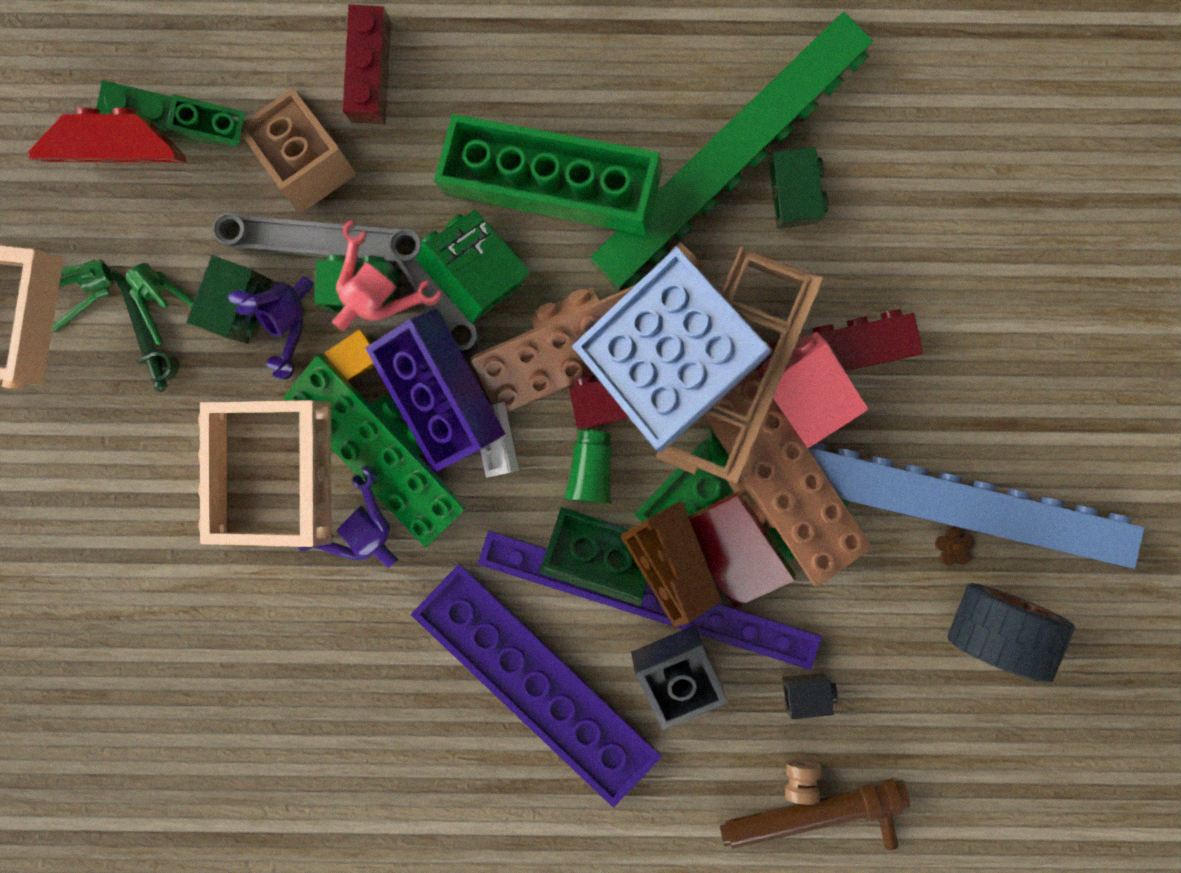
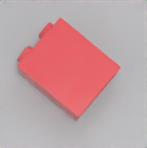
(815, 391)

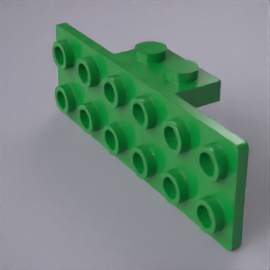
(381, 438)

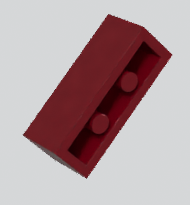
(366, 64)

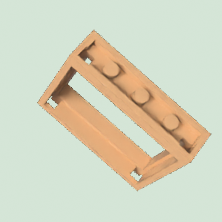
(33, 315)
(314, 473)

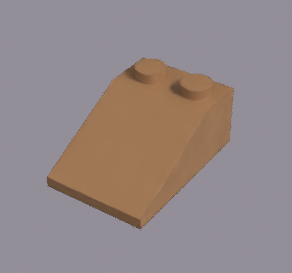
(296, 151)

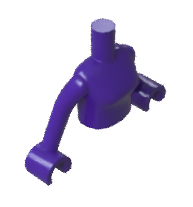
(278, 311)
(363, 530)

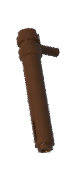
(868, 802)

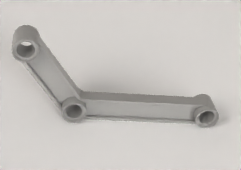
(328, 239)

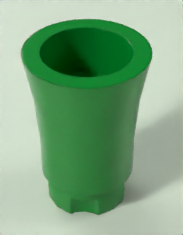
(590, 468)

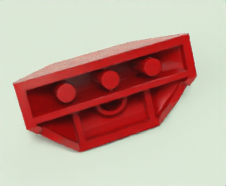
(105, 139)

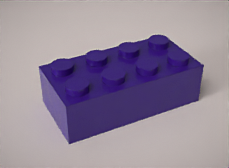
(435, 390)

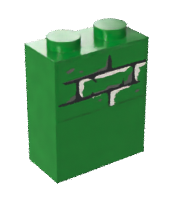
(471, 264)

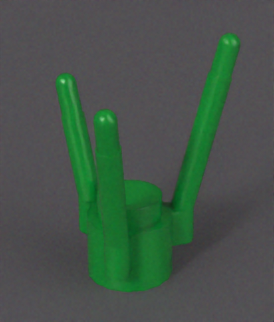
(92, 277)
(149, 285)

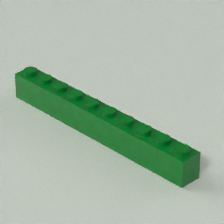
(735, 148)

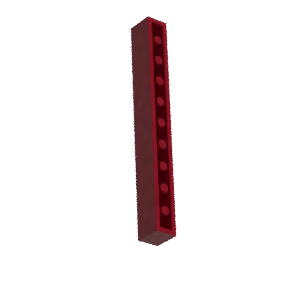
(854, 347)

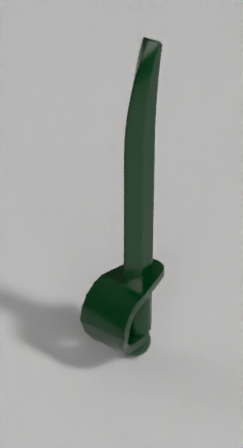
(145, 341)

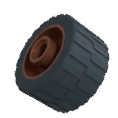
(1010, 633)

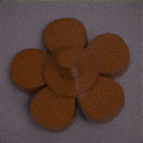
(953, 546)

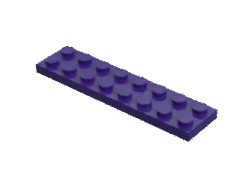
(536, 685)

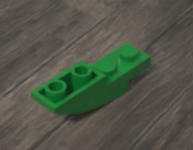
(176, 115)

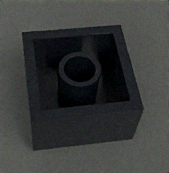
(678, 677)

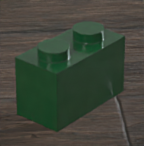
(797, 187)

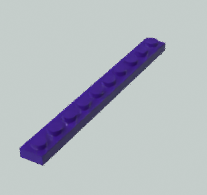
(718, 623)

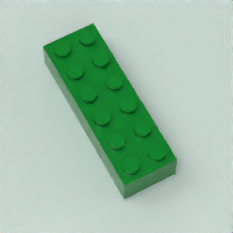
(549, 174)

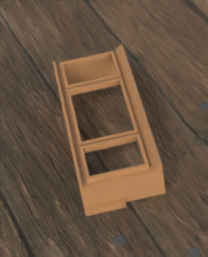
(790, 331)

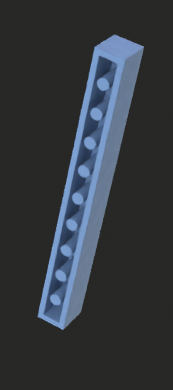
(981, 507)

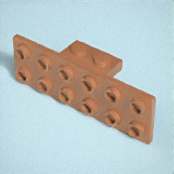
(543, 357)
(790, 488)

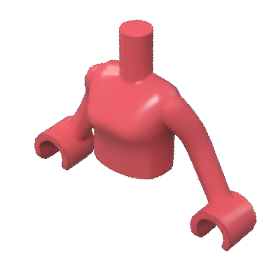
(369, 289)

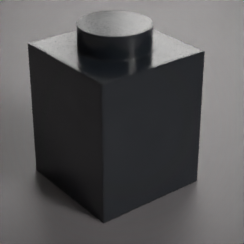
(809, 695)

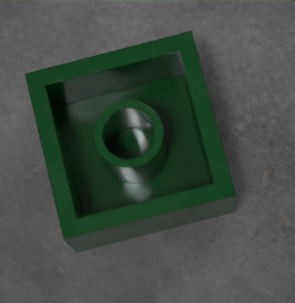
(212, 304)

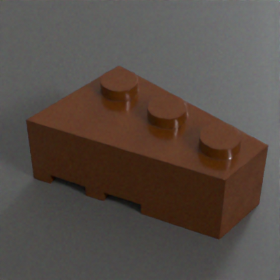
(673, 564)

